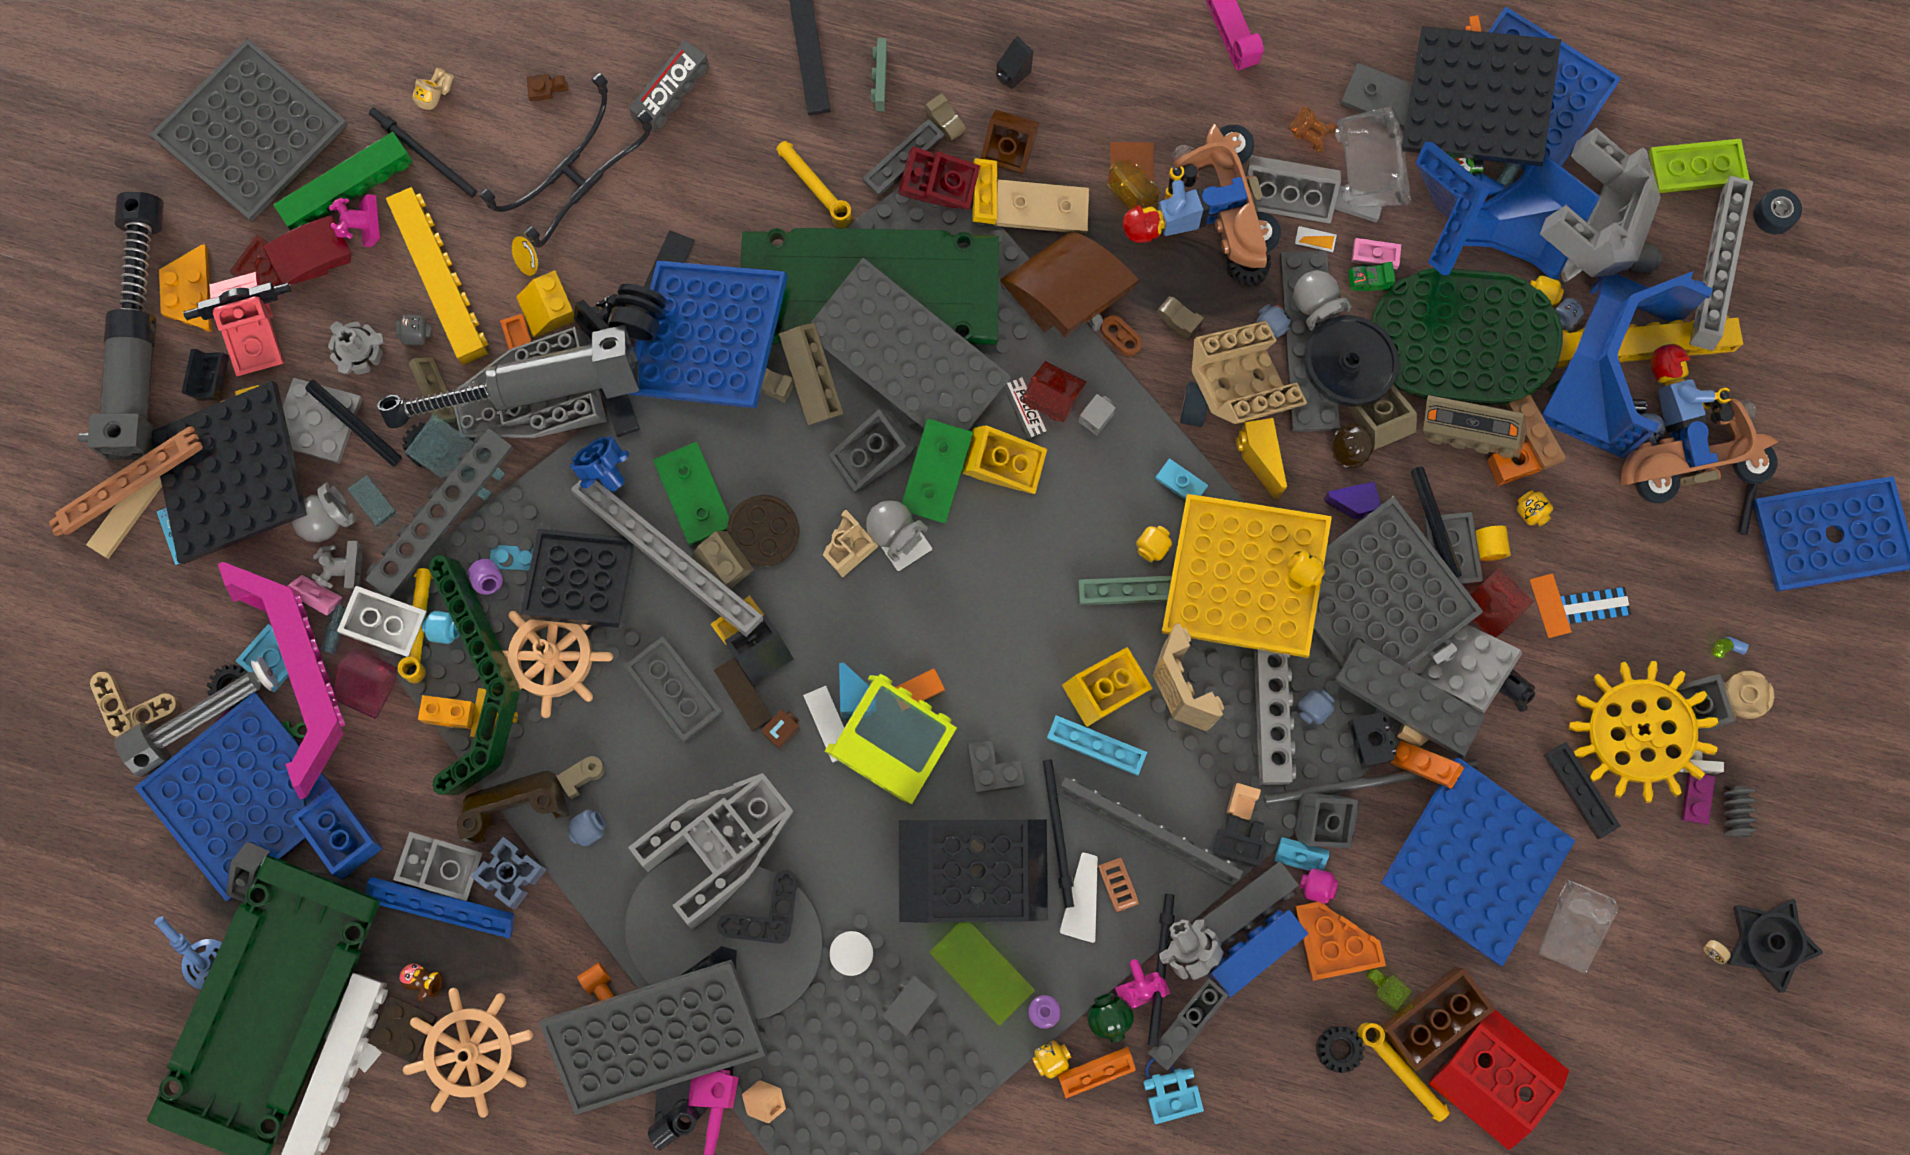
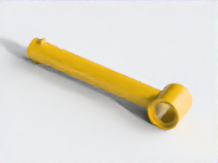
(816, 185)
(420, 601)
(1403, 1071)

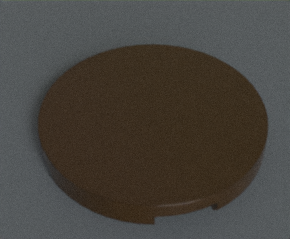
(764, 530)

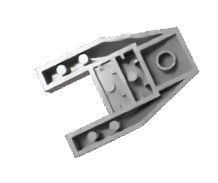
(727, 831)

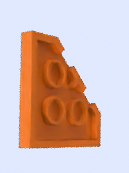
(1335, 943)

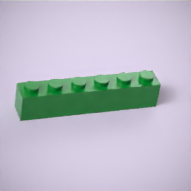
(344, 181)

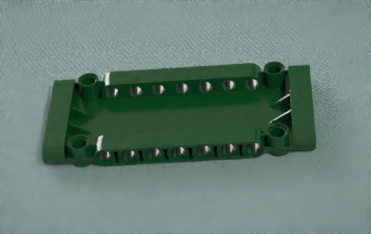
(926, 264)
(263, 1010)

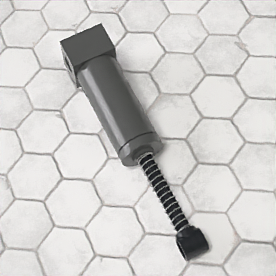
(603, 364)

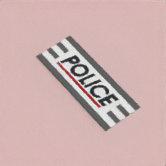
(1031, 420)

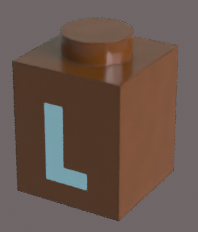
(781, 728)

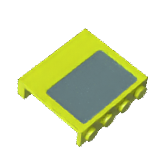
(893, 739)

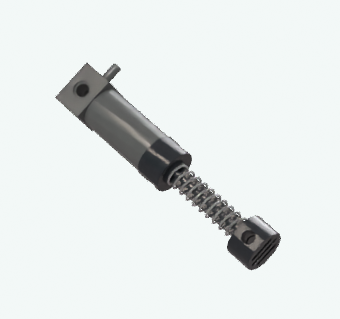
(122, 424)

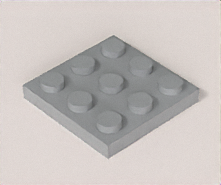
(313, 427)
(1475, 669)

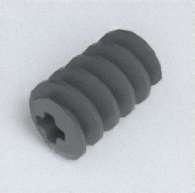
(1739, 811)

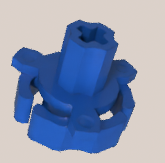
(599, 462)

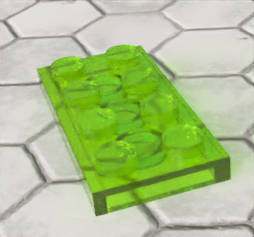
(982, 971)

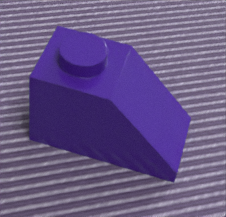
(1355, 500)

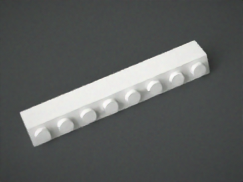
(336, 1066)

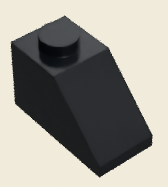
(1015, 63)

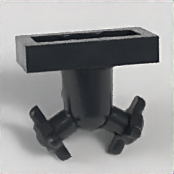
(594, 321)

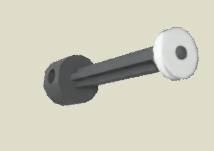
(145, 749)

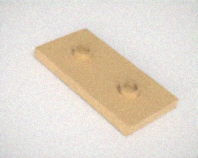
(1042, 206)

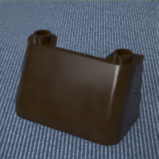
(539, 789)

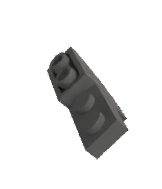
(1189, 1024)

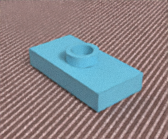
(1180, 480)

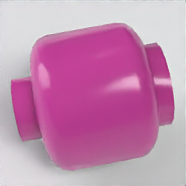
(1319, 885)

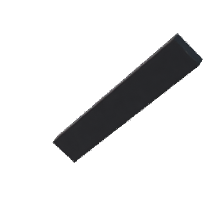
(810, 57)
(619, 407)

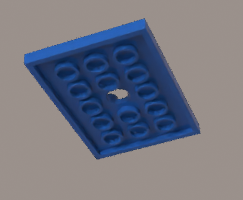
(1866, 513)

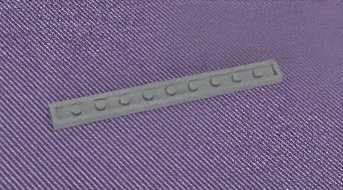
(669, 557)

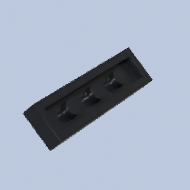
(1582, 790)

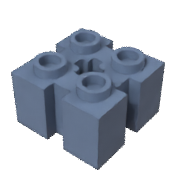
(493, 874)

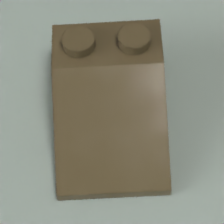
(1387, 418)

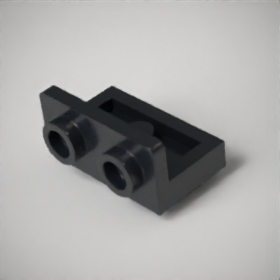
(205, 375)

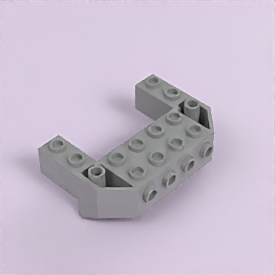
(1621, 215)

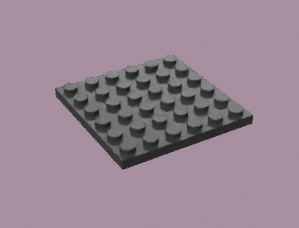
(249, 130)
(1389, 590)

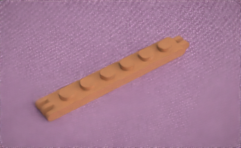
(126, 482)

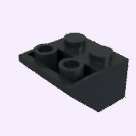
(760, 651)

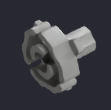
(355, 346)
(1192, 947)

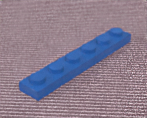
(441, 907)

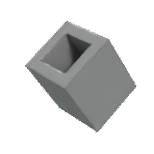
(1097, 414)

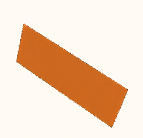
(1550, 605)

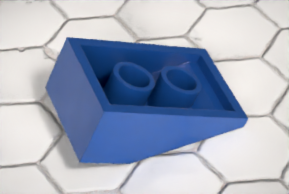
(336, 833)

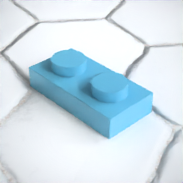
(521, 561)
(1301, 855)

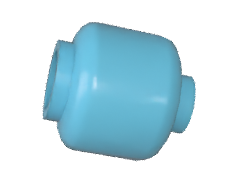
(440, 627)

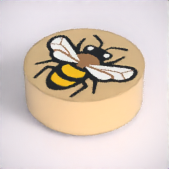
(1717, 952)

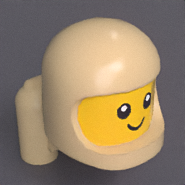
(428, 92)

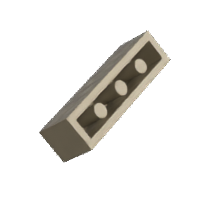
(811, 373)

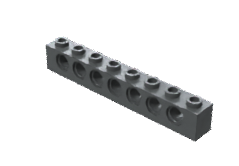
(453, 508)

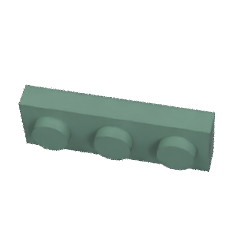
(879, 74)

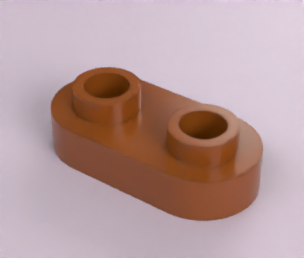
(1123, 335)

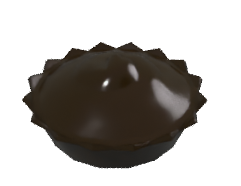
(1352, 445)

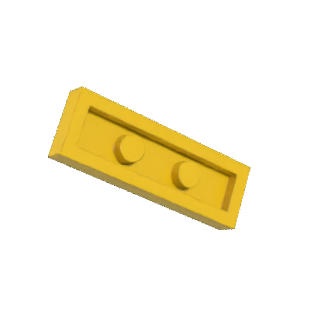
(985, 192)

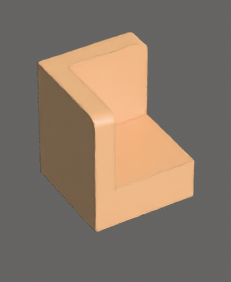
(1242, 801)
(763, 1101)

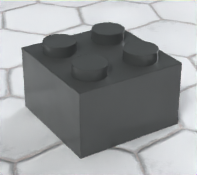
(909, 1005)

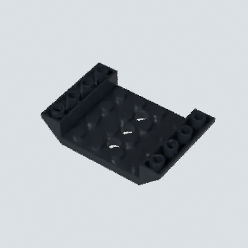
(938, 875)

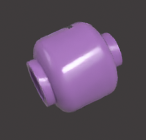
(485, 576)
(1044, 1011)

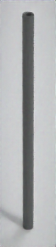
(1348, 785)

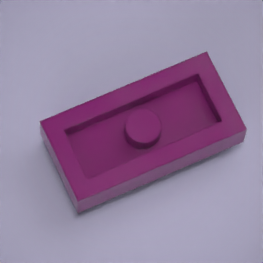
(1698, 799)

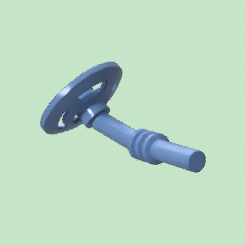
(180, 944)

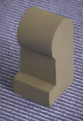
(944, 117)
(1179, 317)
(777, 385)
(579, 774)

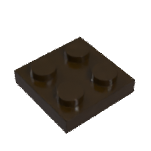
(396, 1034)

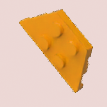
(184, 285)

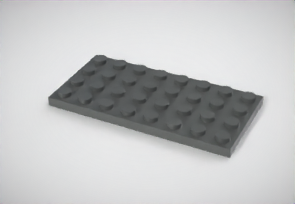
(906, 351)
(653, 1037)

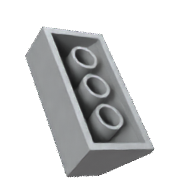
(1295, 188)

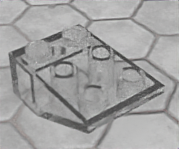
(1578, 926)

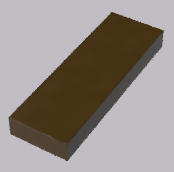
(743, 694)

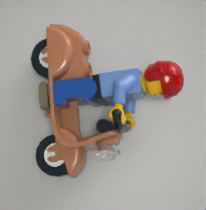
(1232, 207)
(1687, 450)

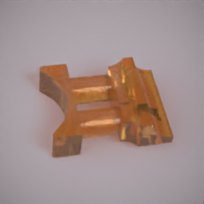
(1306, 120)

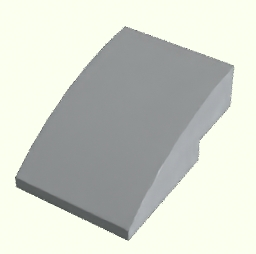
(437, 866)

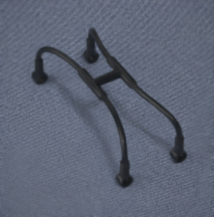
(564, 167)

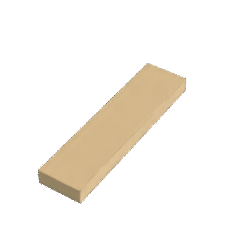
(122, 519)

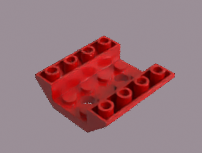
(1492, 1093)

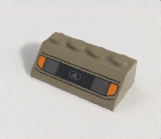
(1474, 427)

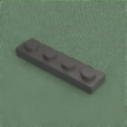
(893, 165)

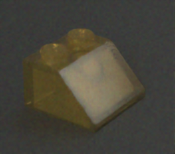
(1131, 185)

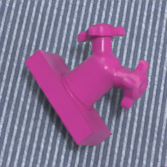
(365, 219)
(1143, 987)

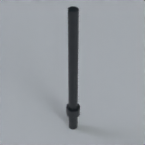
(390, 125)
(1065, 881)
(1166, 920)

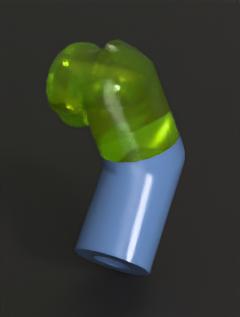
(1727, 644)

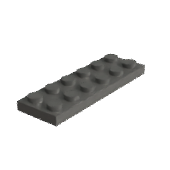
(1409, 699)

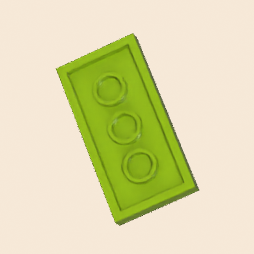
(1697, 165)

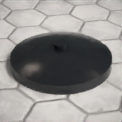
(1351, 360)

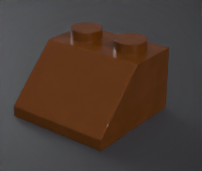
(1009, 140)

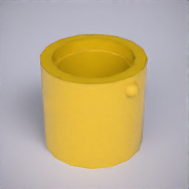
(1493, 543)

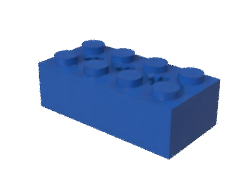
(1258, 952)

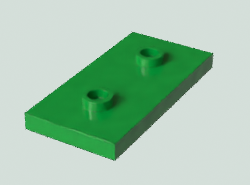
(936, 470)
(692, 493)

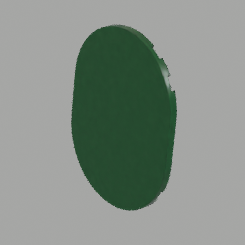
(1470, 335)

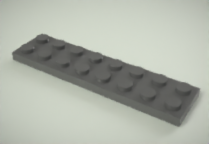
(1319, 412)

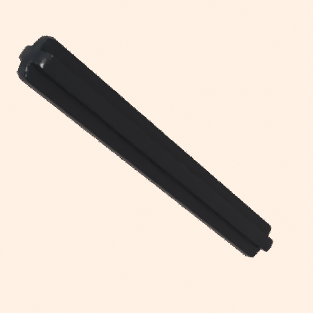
(353, 423)
(1435, 520)

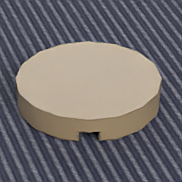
(1750, 694)

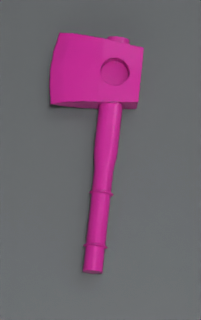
(713, 1091)

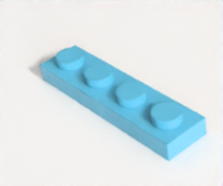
(1096, 745)

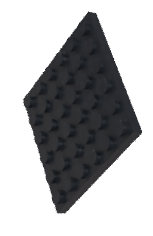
(1482, 95)
(238, 480)

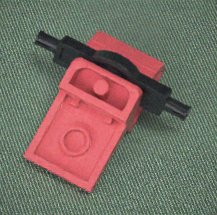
(244, 319)

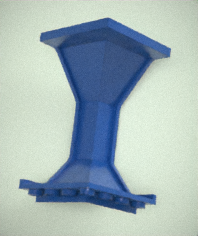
(1507, 220)
(1592, 393)

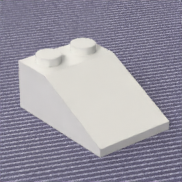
(381, 621)

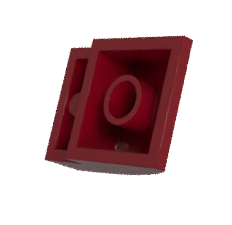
(939, 179)
(307, 252)

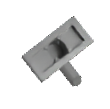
(343, 566)

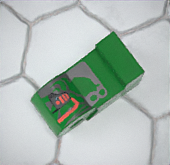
(1371, 277)

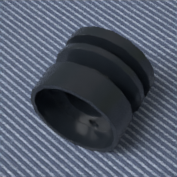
(637, 311)

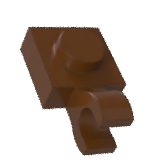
(541, 86)

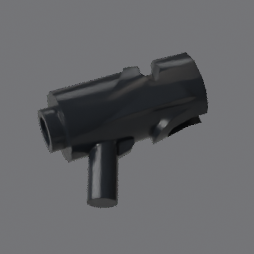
(1518, 690)

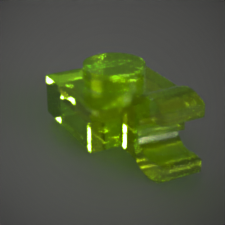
(1390, 990)

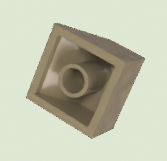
(722, 559)

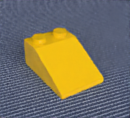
(1262, 454)
(1004, 459)
(1106, 686)

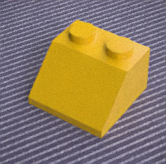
(545, 304)

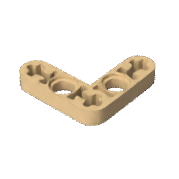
(130, 716)

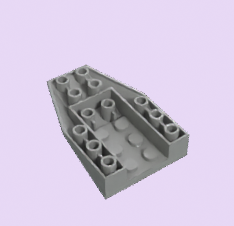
(536, 418)

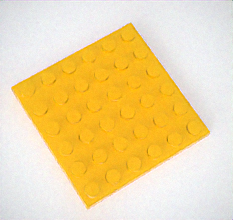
(1235, 578)

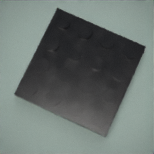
(577, 578)

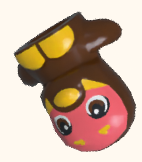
(418, 978)

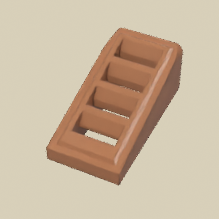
(1133, 901)

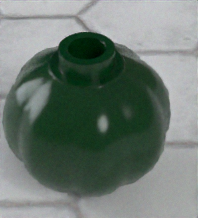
(1110, 1017)

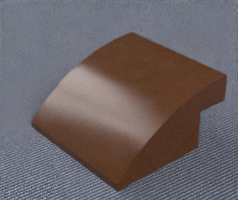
(1069, 283)

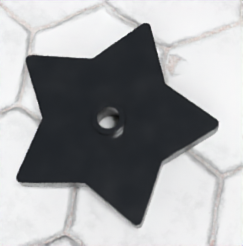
(1789, 940)

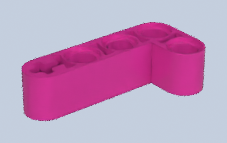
(1241, 46)

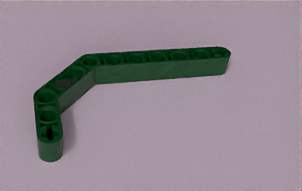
(449, 575)

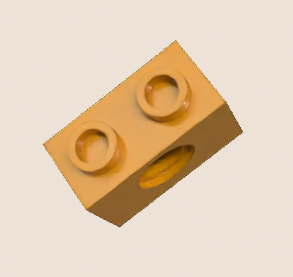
(446, 712)

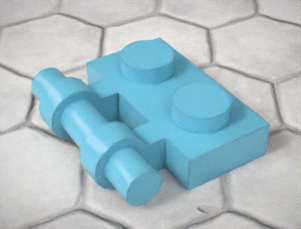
(1174, 1103)

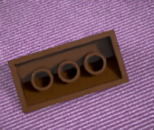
(1437, 1018)

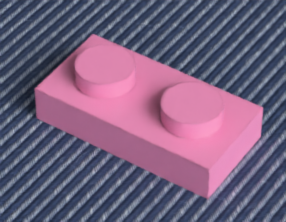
(1375, 252)
(315, 595)

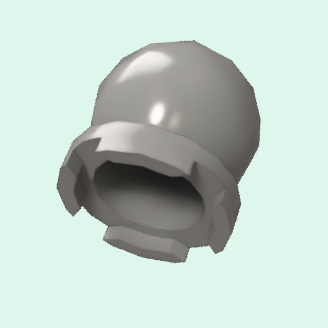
(1319, 297)
(323, 515)
(892, 526)

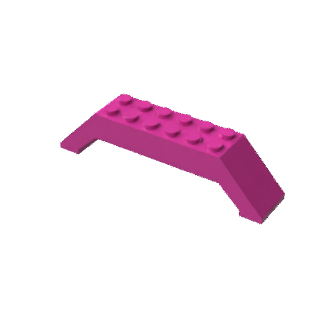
(303, 667)

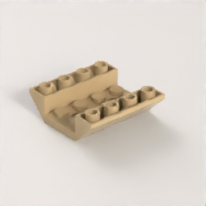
(1232, 360)
(1177, 693)

